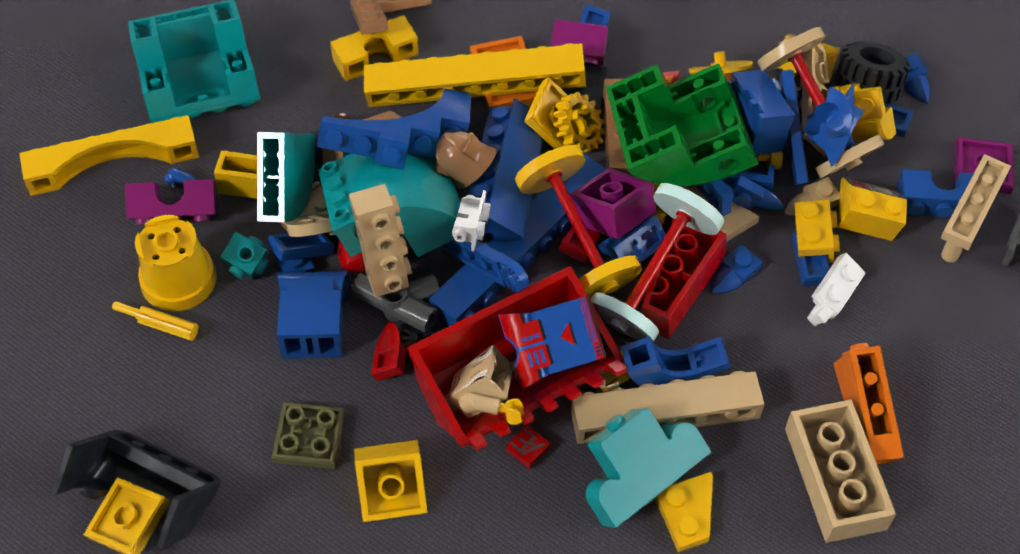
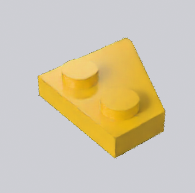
(687, 510)

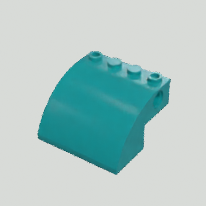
(193, 61)
(424, 196)

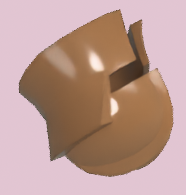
(462, 157)

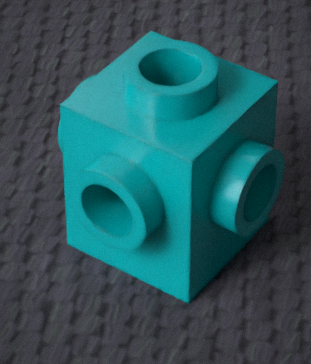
(238, 249)

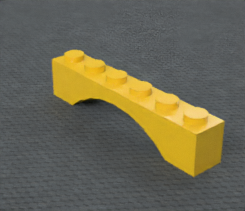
(53, 166)

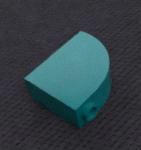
(284, 174)

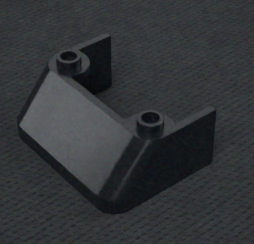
(101, 459)

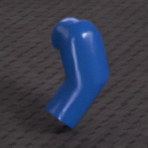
(176, 175)

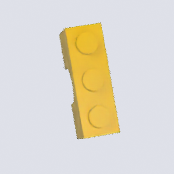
(353, 50)

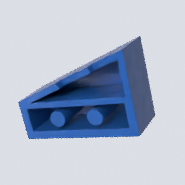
(763, 110)

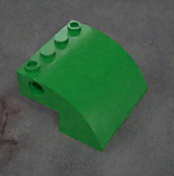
(681, 129)

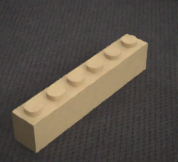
(696, 402)

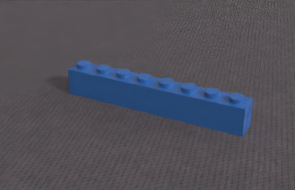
(472, 291)

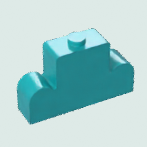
(639, 462)

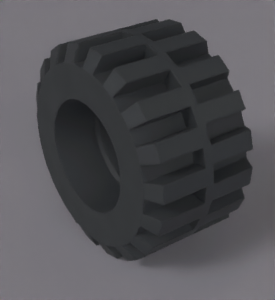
(873, 66)

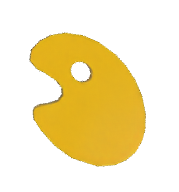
(727, 66)

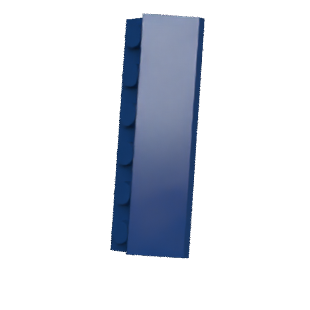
(515, 147)

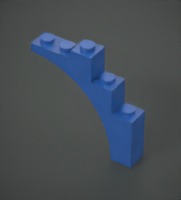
(394, 138)

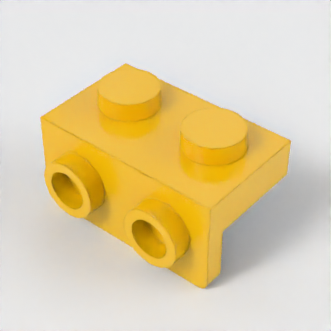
(814, 229)

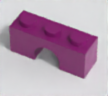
(198, 201)

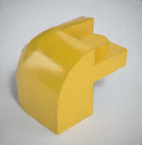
(876, 117)

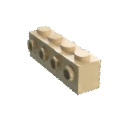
(380, 239)

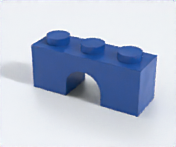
(925, 197)

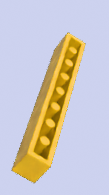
(474, 74)

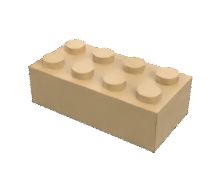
(839, 471)

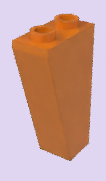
(865, 381)

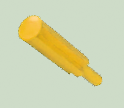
(160, 320)

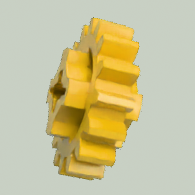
(579, 122)

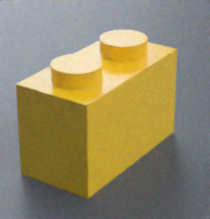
(236, 174)

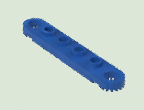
(490, 263)

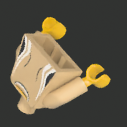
(483, 387)

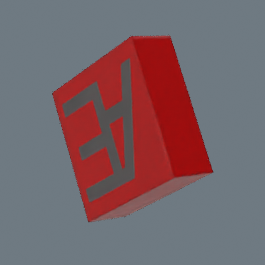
(528, 446)

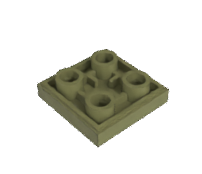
(308, 435)

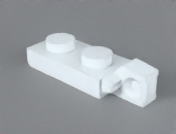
(835, 289)

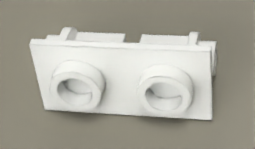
(469, 222)

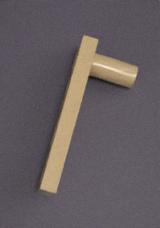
(973, 207)

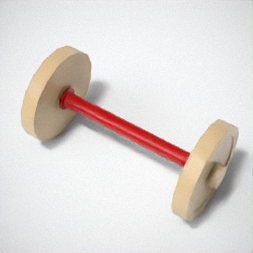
(791, 50)

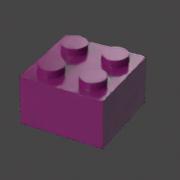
(614, 202)

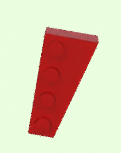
(682, 278)

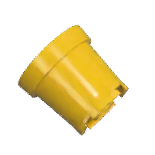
(170, 278)

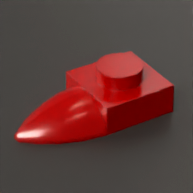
(572, 246)
(389, 354)

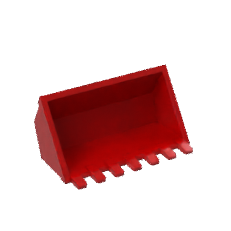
(449, 350)

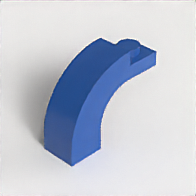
(659, 366)

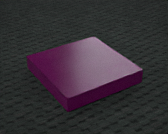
(970, 152)

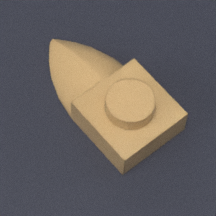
(819, 190)

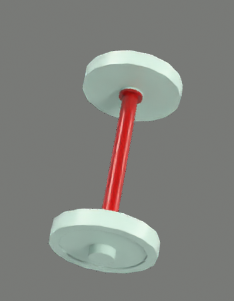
(687, 211)

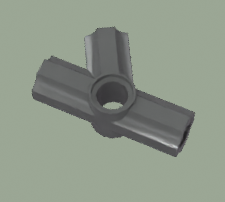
(404, 305)

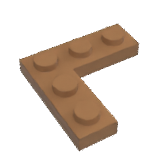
(370, 13)

